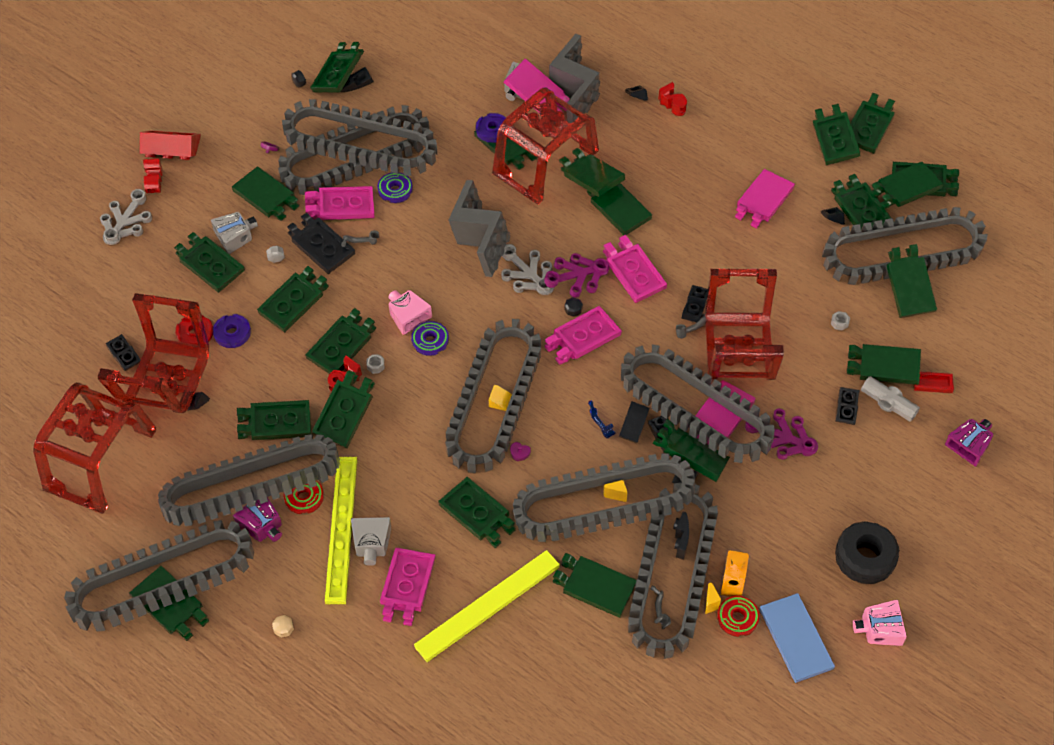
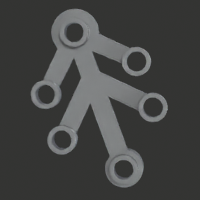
(113, 235)
(526, 271)

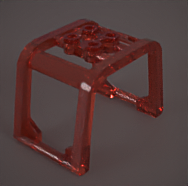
(550, 125)
(739, 348)
(165, 385)
(99, 416)

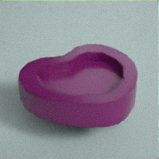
(268, 146)
(519, 452)

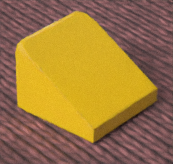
(499, 398)
(616, 491)
(712, 599)

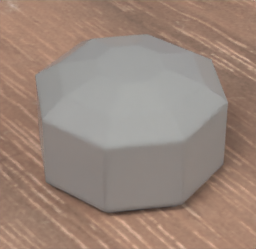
(275, 254)
(840, 320)
(375, 364)

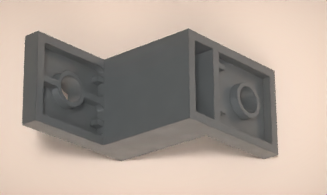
(576, 80)
(479, 228)

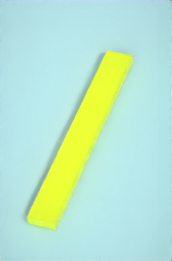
(341, 532)
(486, 606)

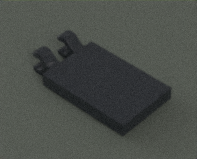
(320, 243)

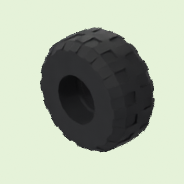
(862, 568)

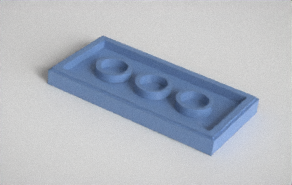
(796, 638)

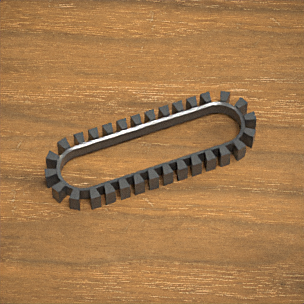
(313, 142)
(293, 157)
(900, 226)
(472, 385)
(688, 420)
(697, 582)
(84, 618)

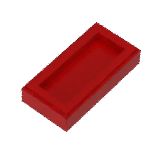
(935, 382)

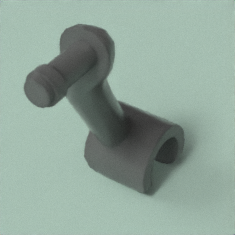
(371, 239)
(681, 329)
(662, 618)

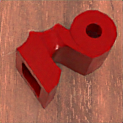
(672, 101)
(154, 172)
(339, 375)

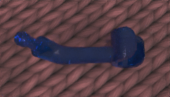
(607, 430)

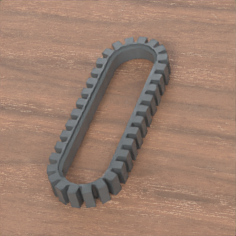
(593, 479)
(249, 494)

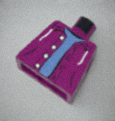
(971, 440)
(260, 521)

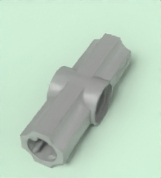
(890, 399)

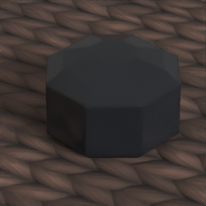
(298, 78)
(573, 306)

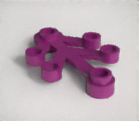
(598, 267)
(785, 436)

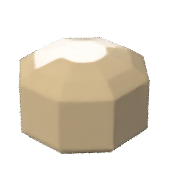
(283, 626)

